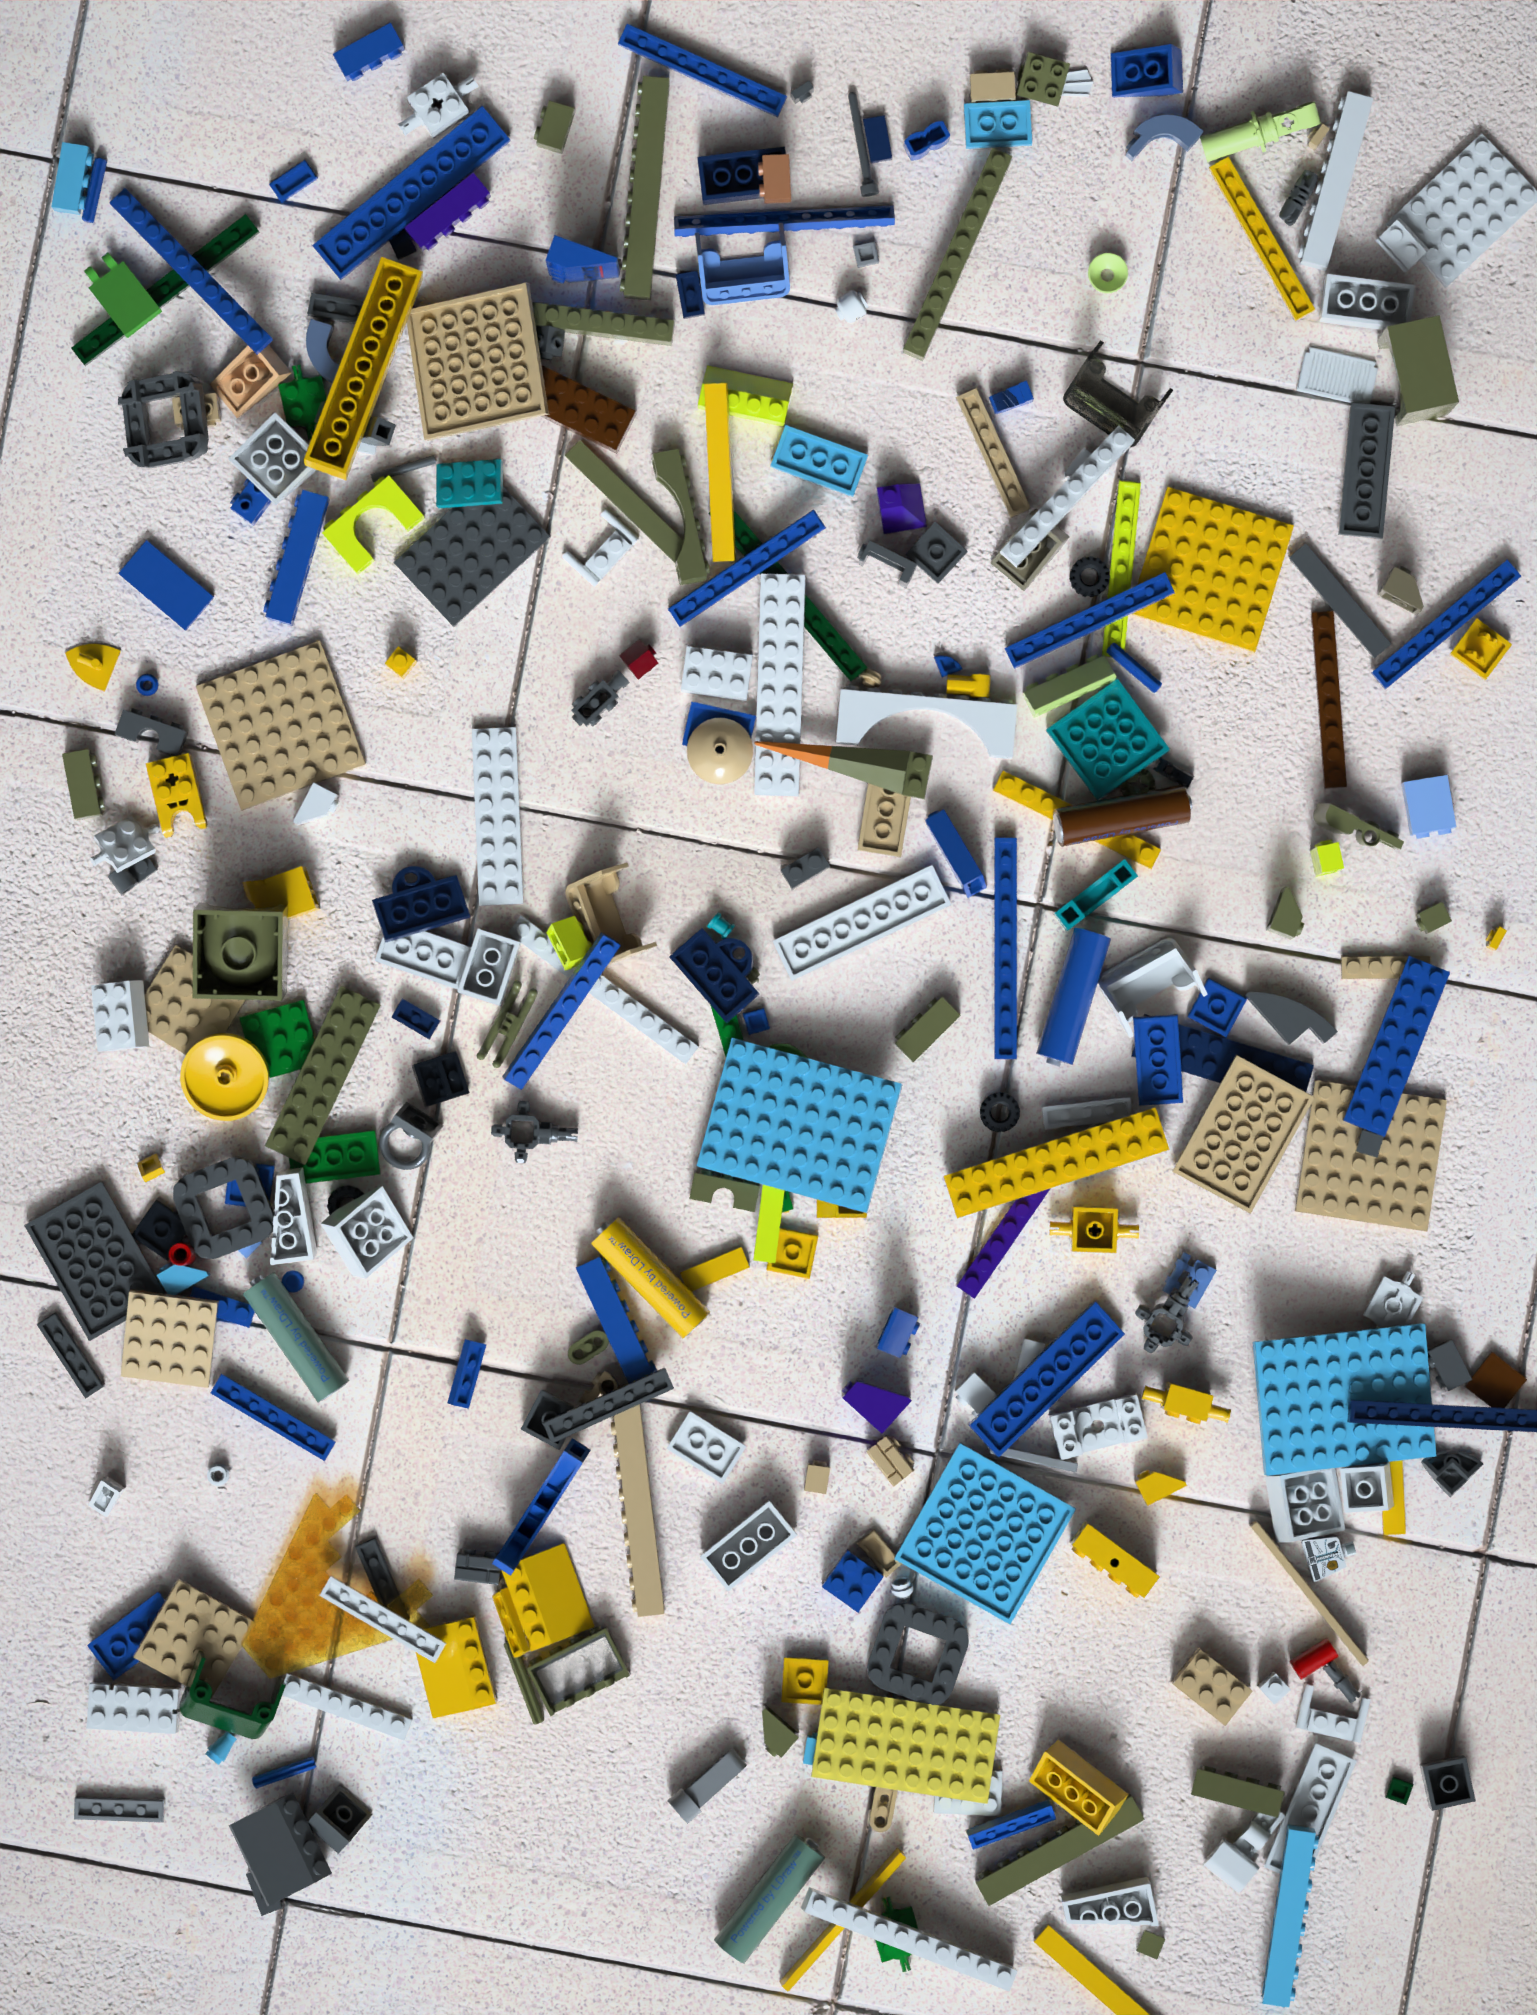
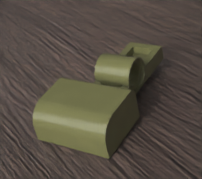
(1343, 822)

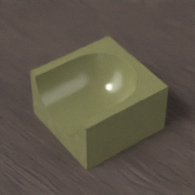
(1421, 369)
(240, 952)

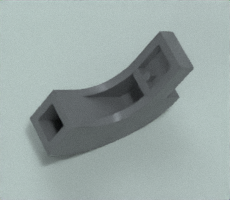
(378, 431)

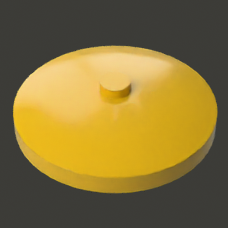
(224, 1077)

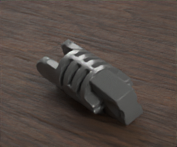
(1297, 198)

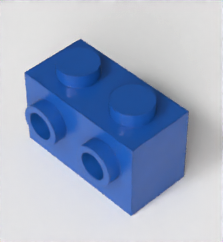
(250, 503)

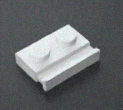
(1402, 245)

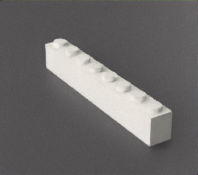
(1336, 180)

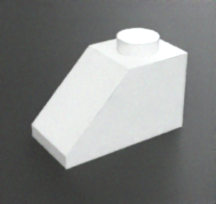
(316, 805)

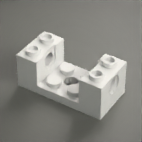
(1121, 1422)

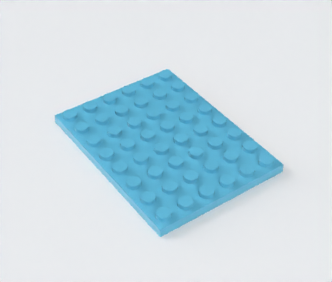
(799, 1125)
(1307, 1392)

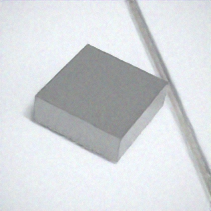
(866, 254)

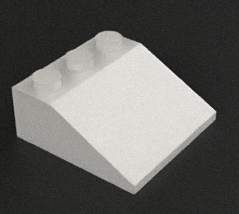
(273, 459)
(367, 1232)
(1305, 1504)

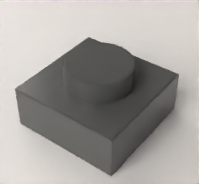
(802, 93)

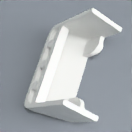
(1146, 976)

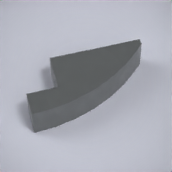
(1290, 1017)

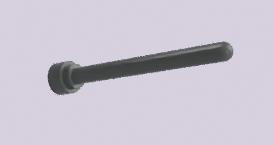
(868, 187)

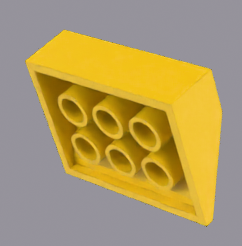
(548, 1597)
(461, 1674)

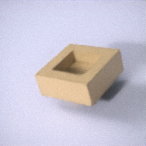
(1317, 136)

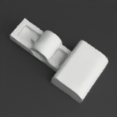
(1234, 1861)

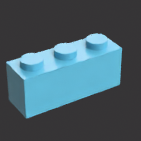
(72, 178)

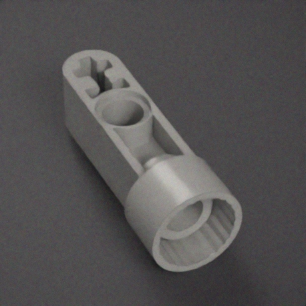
(689, 1801)

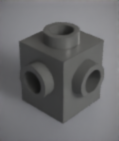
(550, 341)

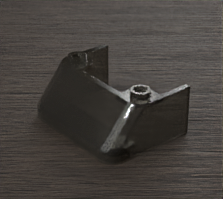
(1107, 405)

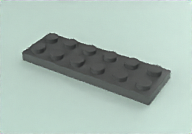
(1366, 470)

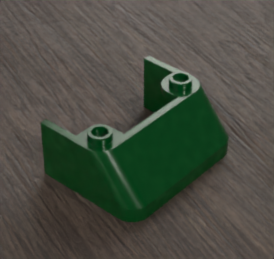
(197, 1706)

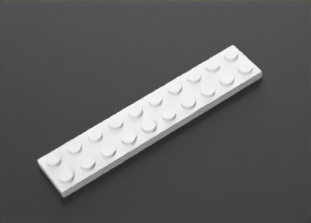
(779, 682)

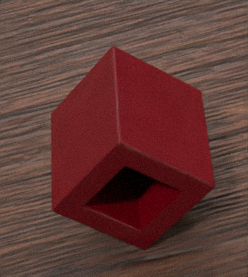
(639, 658)

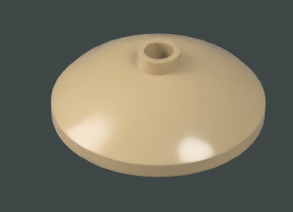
(719, 767)

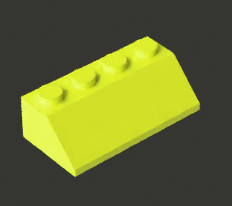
(751, 395)

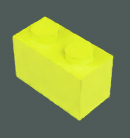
(569, 941)

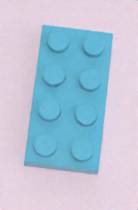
(819, 461)

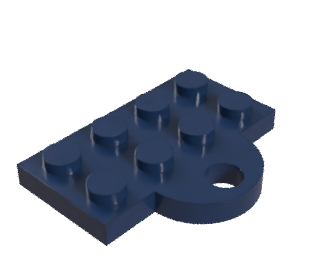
(419, 904)
(717, 973)

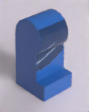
(1011, 398)

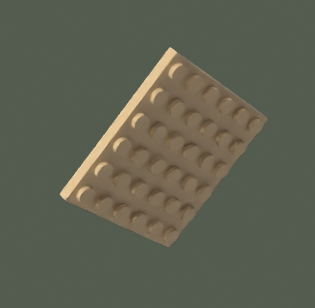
(477, 362)
(280, 725)
(1364, 1188)

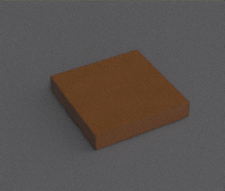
(1495, 1382)

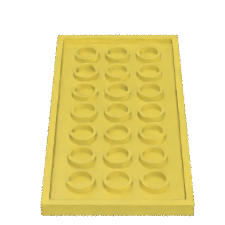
(905, 1745)

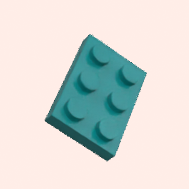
(469, 483)

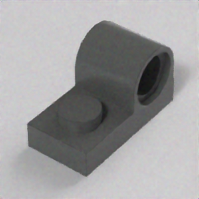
(132, 876)

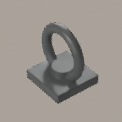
(416, 1125)

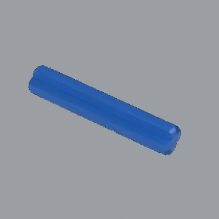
(94, 190)
(1134, 668)
(284, 1772)

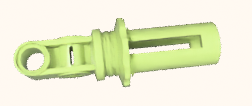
(1258, 131)

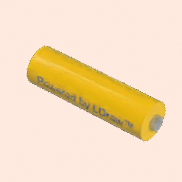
(650, 1277)

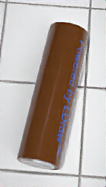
(1122, 815)

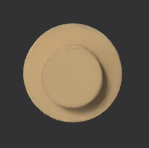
(870, 678)

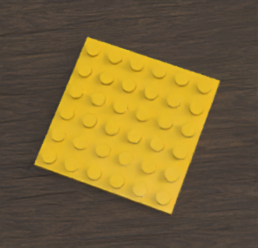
(1219, 566)

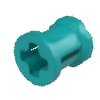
(721, 925)

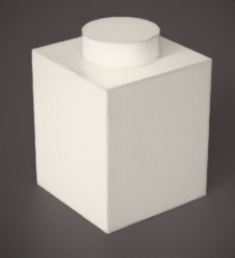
(1274, 1687)

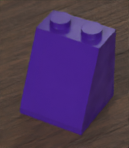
(874, 1403)

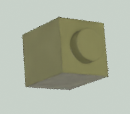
(1433, 918)

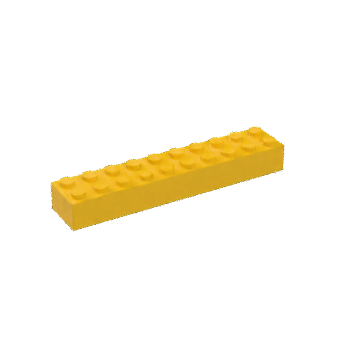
(363, 368)
(1056, 1162)

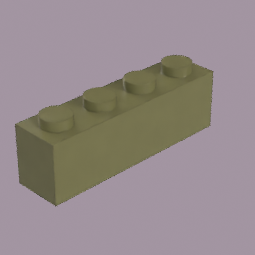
(1237, 1792)

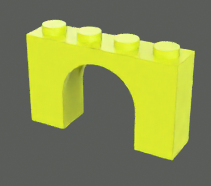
(384, 495)

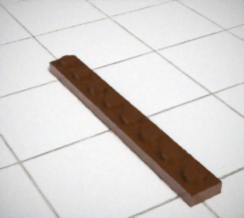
(1328, 699)

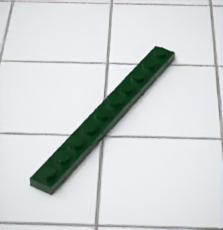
(170, 286)
(814, 620)

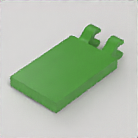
(123, 296)

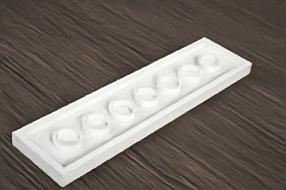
(497, 816)
(861, 923)

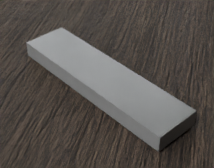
(1039, 1459)
(119, 1809)

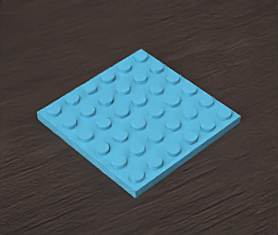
(985, 1533)

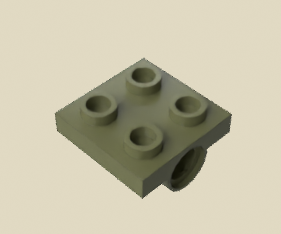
(1042, 79)

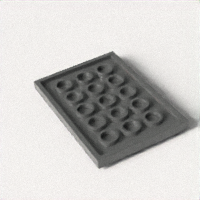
(471, 554)
(93, 1258)

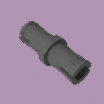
(1341, 1681)

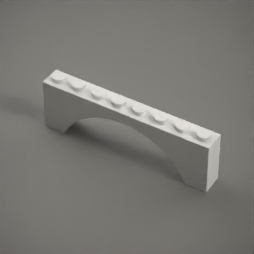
(990, 721)

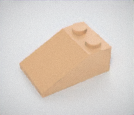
(249, 379)

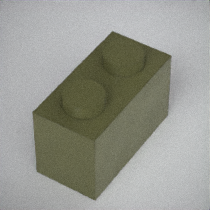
(555, 127)

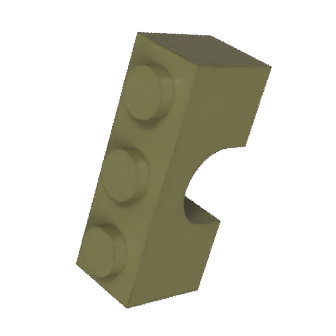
(705, 1185)

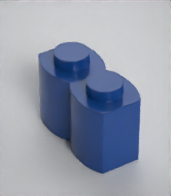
(932, 138)

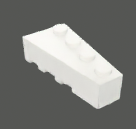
(292, 1221)
(1112, 1904)

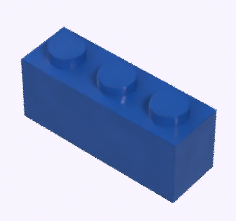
(369, 52)

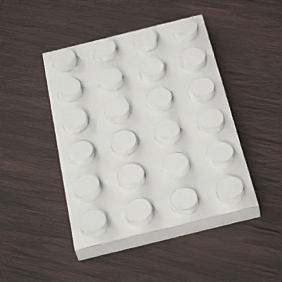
(1466, 208)

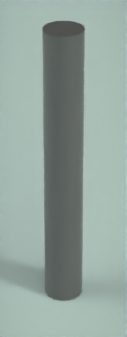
(404, 468)

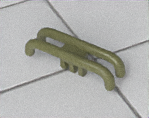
(507, 1024)

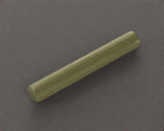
(525, 1686)

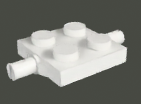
(124, 844)
(1393, 1303)

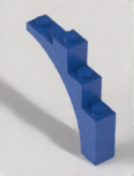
(541, 1506)

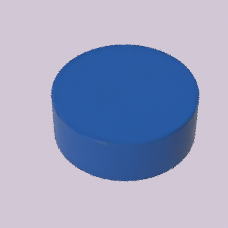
(293, 1281)

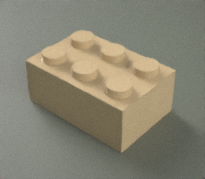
(1211, 1686)

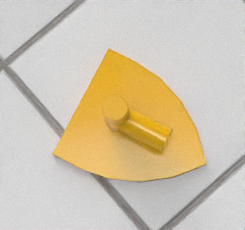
(93, 663)

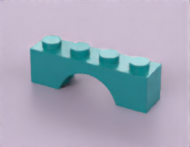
(1095, 895)

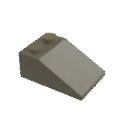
(1036, 561)

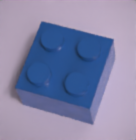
(852, 1580)

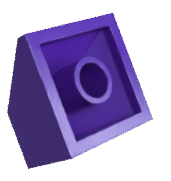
(901, 508)

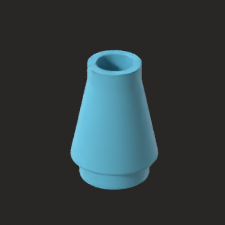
(221, 1747)

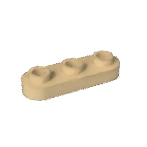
(883, 1809)

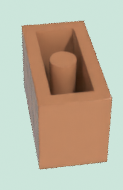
(775, 178)

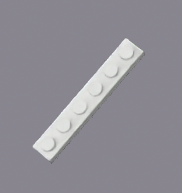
(383, 1619)
(346, 1707)

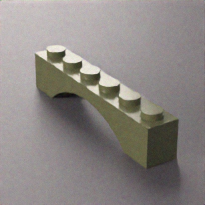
(669, 472)

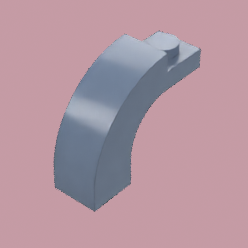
(1164, 126)
(317, 344)

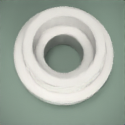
(211, 1477)

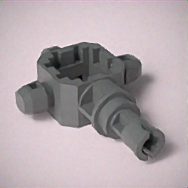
(542, 1134)
(1174, 1308)

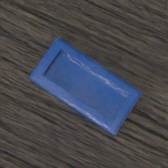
(293, 181)

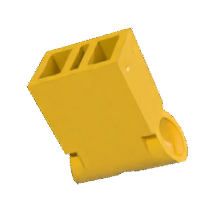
(286, 888)

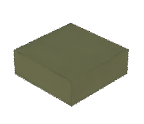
(1150, 1944)

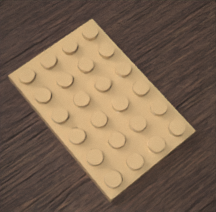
(1243, 1134)

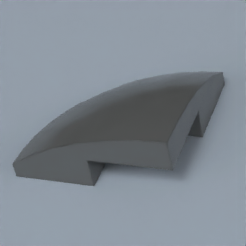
(1451, 1470)

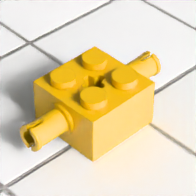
(1082, 1239)
(1187, 1402)

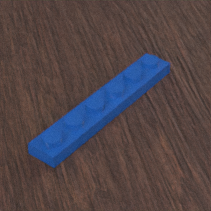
(273, 1417)

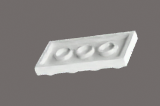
(426, 957)

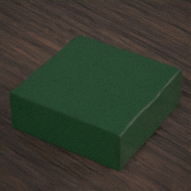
(1399, 1790)

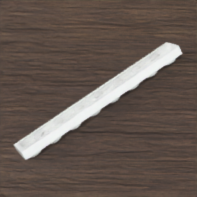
(1067, 496)

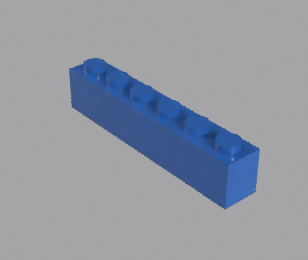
(297, 557)
(614, 1319)

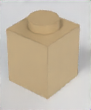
(817, 1477)

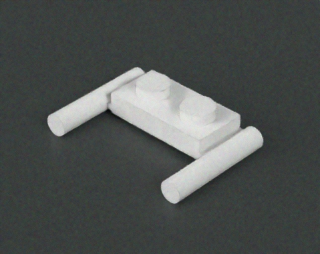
(608, 554)
(1330, 1723)

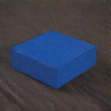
(756, 1021)

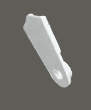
(1077, 83)

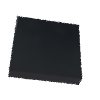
(160, 1229)

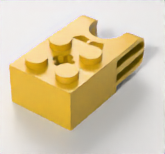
(179, 798)

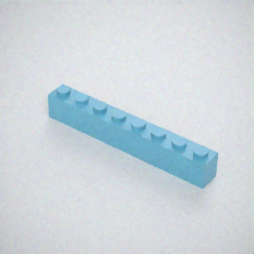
(1288, 1916)

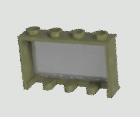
(577, 1670)

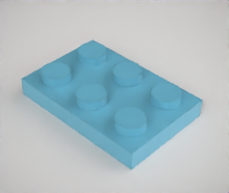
(997, 124)

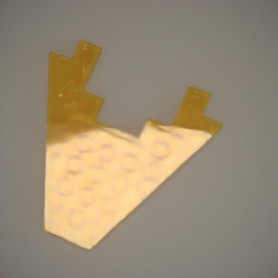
(298, 1625)

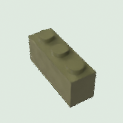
(83, 784)
(926, 1028)

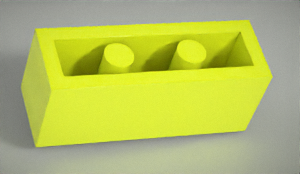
(1326, 858)

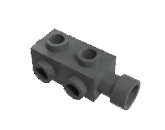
(594, 703)

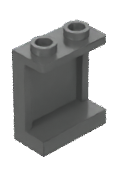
(889, 558)

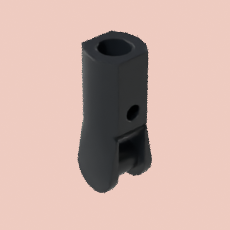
(1177, 775)

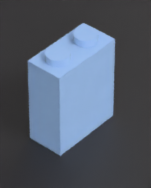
(1429, 806)

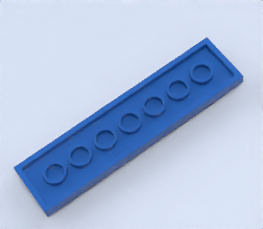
(1396, 1046)
(1046, 1379)

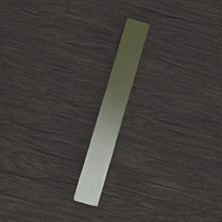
(625, 500)

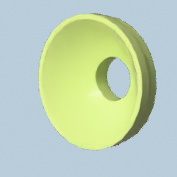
(1115, 264)

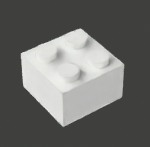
(1367, 1487)

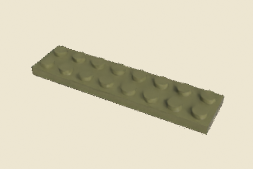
(322, 1075)

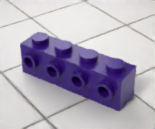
(448, 212)

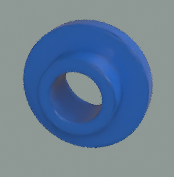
(140, 684)

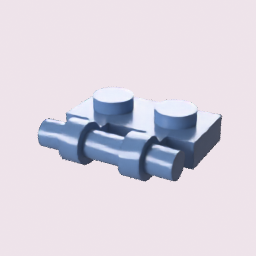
(1199, 1271)

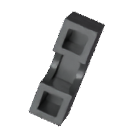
(133, 724)

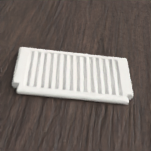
(1337, 376)

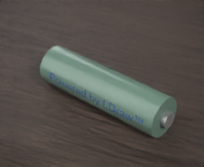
(295, 1336)
(770, 1898)

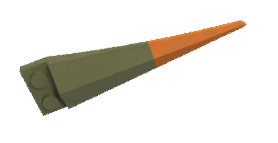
(892, 770)

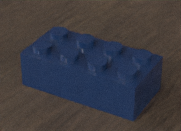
(732, 175)

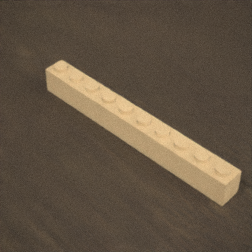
(638, 1513)

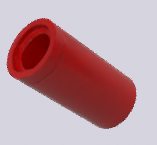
(175, 1258)
(1313, 1658)

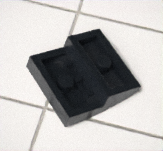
(440, 1079)

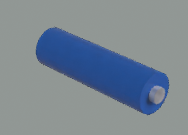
(1073, 996)

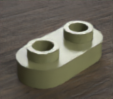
(588, 1347)

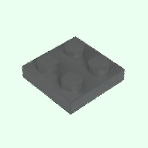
(936, 553)

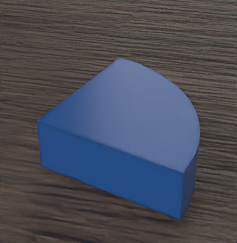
(947, 665)

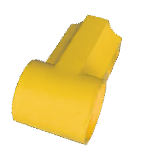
(975, 685)

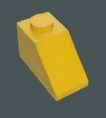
(1156, 1485)

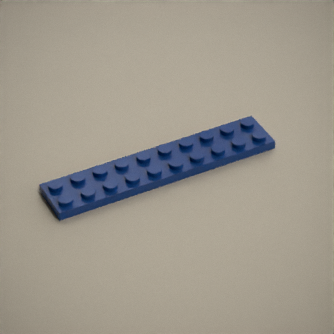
(411, 193)

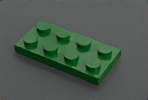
(341, 1158)

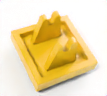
(1480, 649)

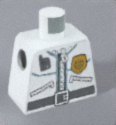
(1326, 1555)

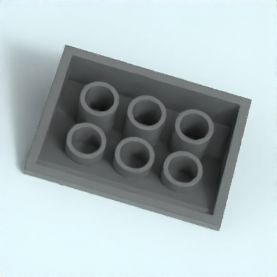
(280, 1849)

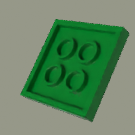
(281, 1036)

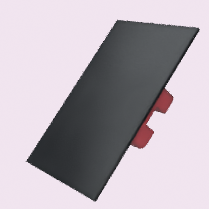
(402, 245)

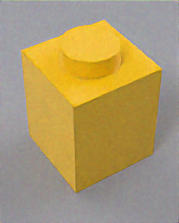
(400, 662)

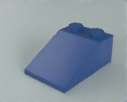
(1147, 72)
(897, 1332)

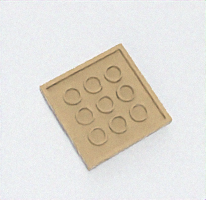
(178, 1016)
(169, 1338)
(189, 1624)

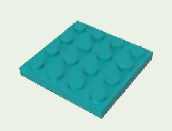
(1107, 740)

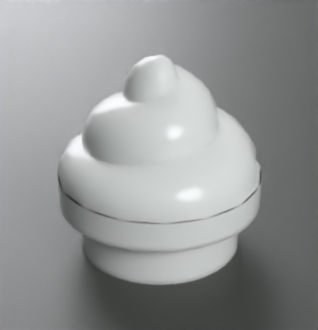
(902, 1588)

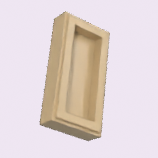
(879, 1553)

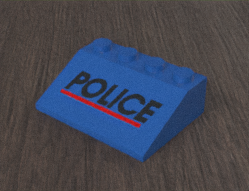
(579, 263)

